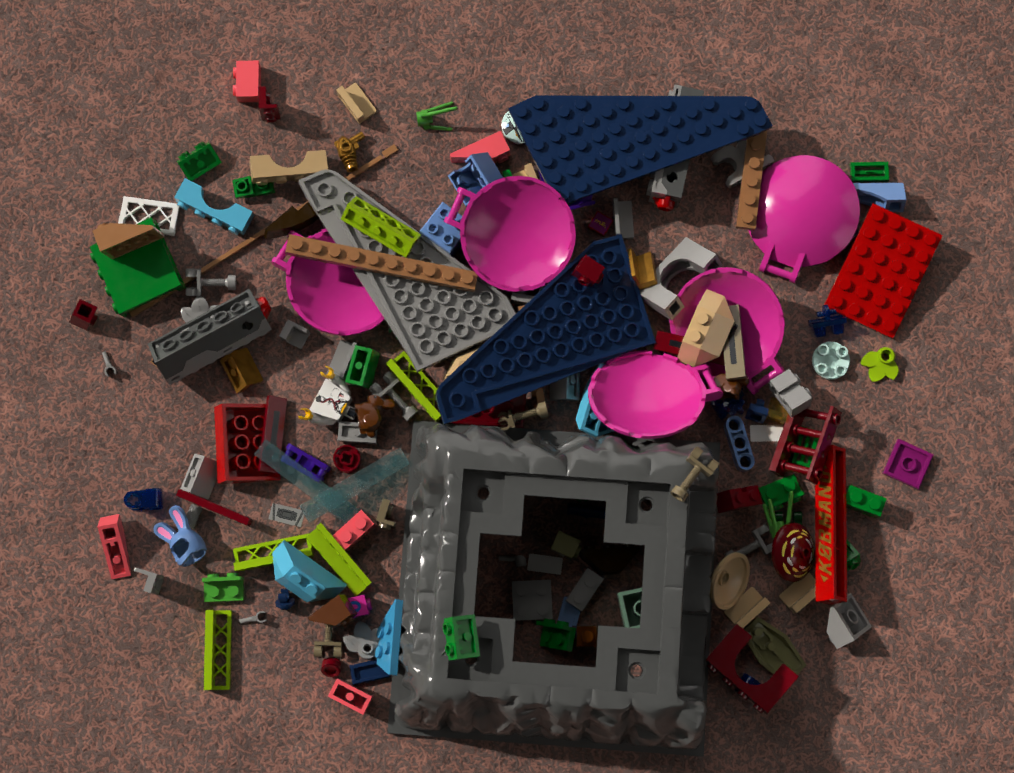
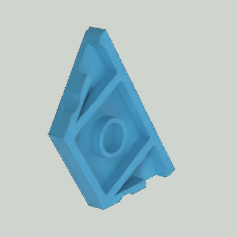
(389, 639)

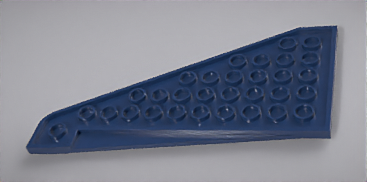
(610, 140)
(553, 336)

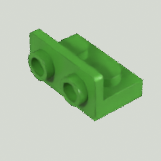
(223, 588)

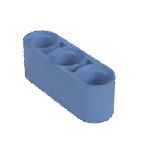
(740, 434)

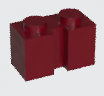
(738, 499)

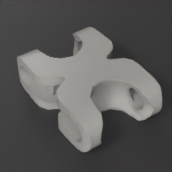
(735, 157)

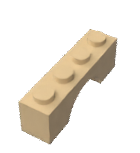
(265, 170)

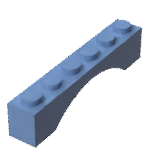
(886, 195)

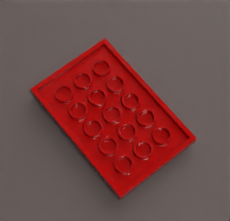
(882, 270)

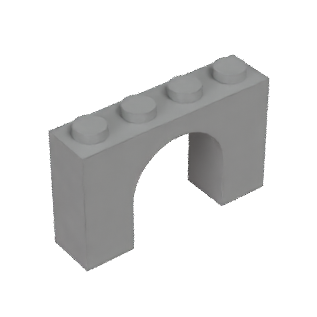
(685, 256)

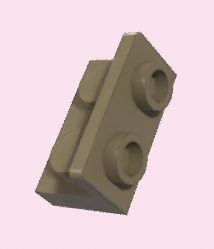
(385, 512)

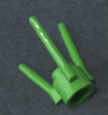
(425, 117)
(773, 525)

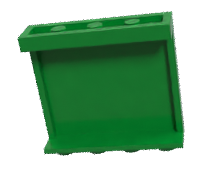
(138, 274)

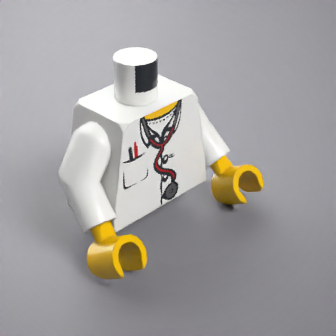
(331, 402)

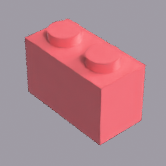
(247, 80)
(354, 530)
(350, 696)

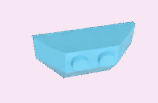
(586, 419)
(304, 575)

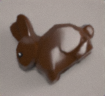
(730, 389)
(369, 414)

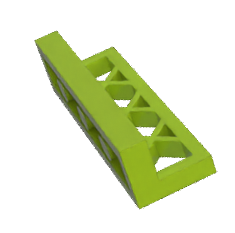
(380, 226)
(412, 388)
(338, 559)
(268, 560)
(210, 649)

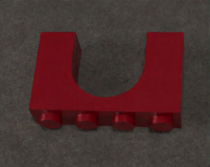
(764, 695)

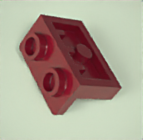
(268, 111)

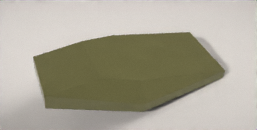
(772, 647)

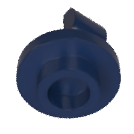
(284, 600)

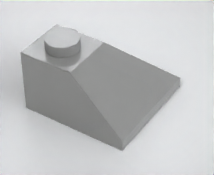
(846, 622)

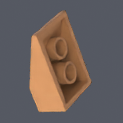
(120, 239)

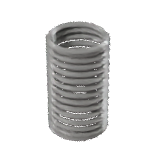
(193, 515)

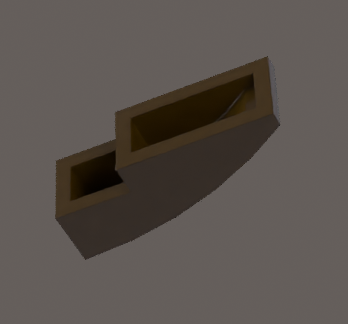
(291, 220)

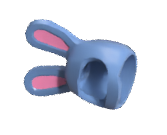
(185, 544)

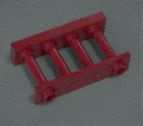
(788, 438)

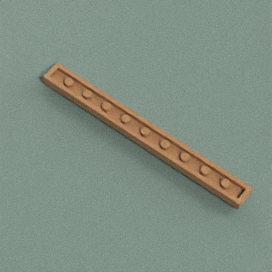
(381, 263)

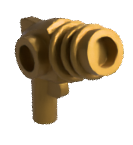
(347, 150)

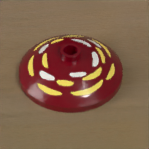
(793, 552)

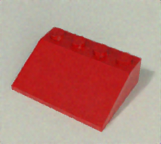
(237, 439)

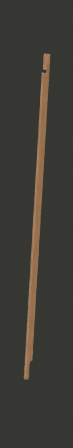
(386, 153)

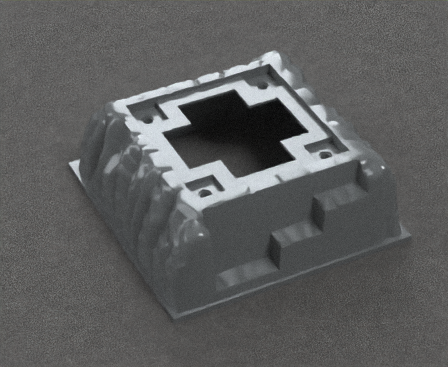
(553, 702)

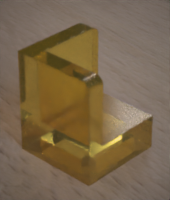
(776, 411)

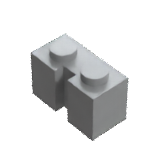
(789, 392)

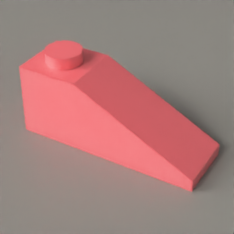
(493, 144)
(114, 546)

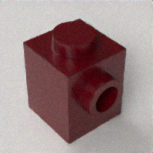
(588, 271)
(84, 315)

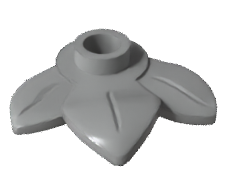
(197, 308)
(362, 637)

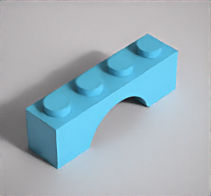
(235, 217)

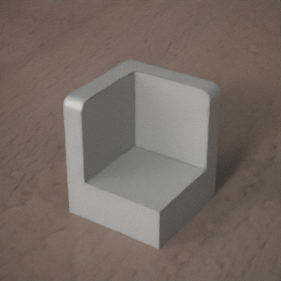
(294, 334)

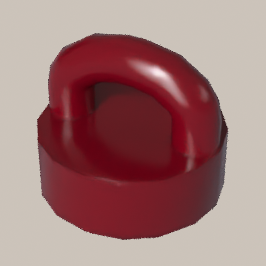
(331, 667)

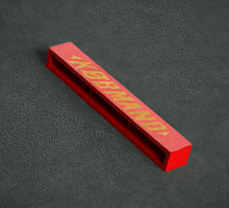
(831, 530)

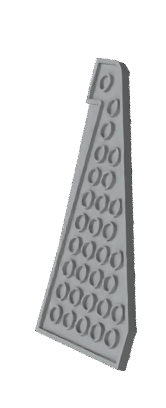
(425, 317)

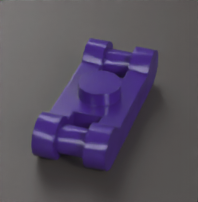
(308, 461)

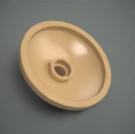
(729, 580)

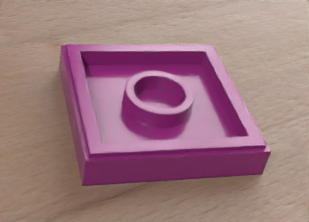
(908, 464)

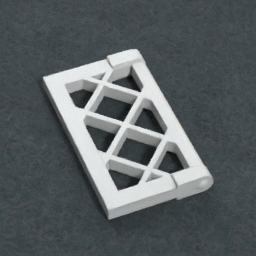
(142, 202)

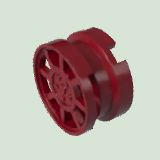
(347, 459)

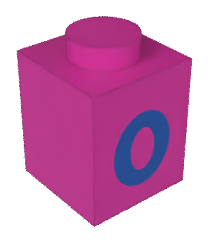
(361, 605)

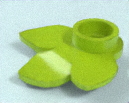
(878, 366)

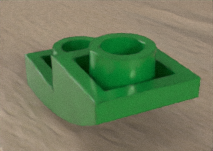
(245, 189)

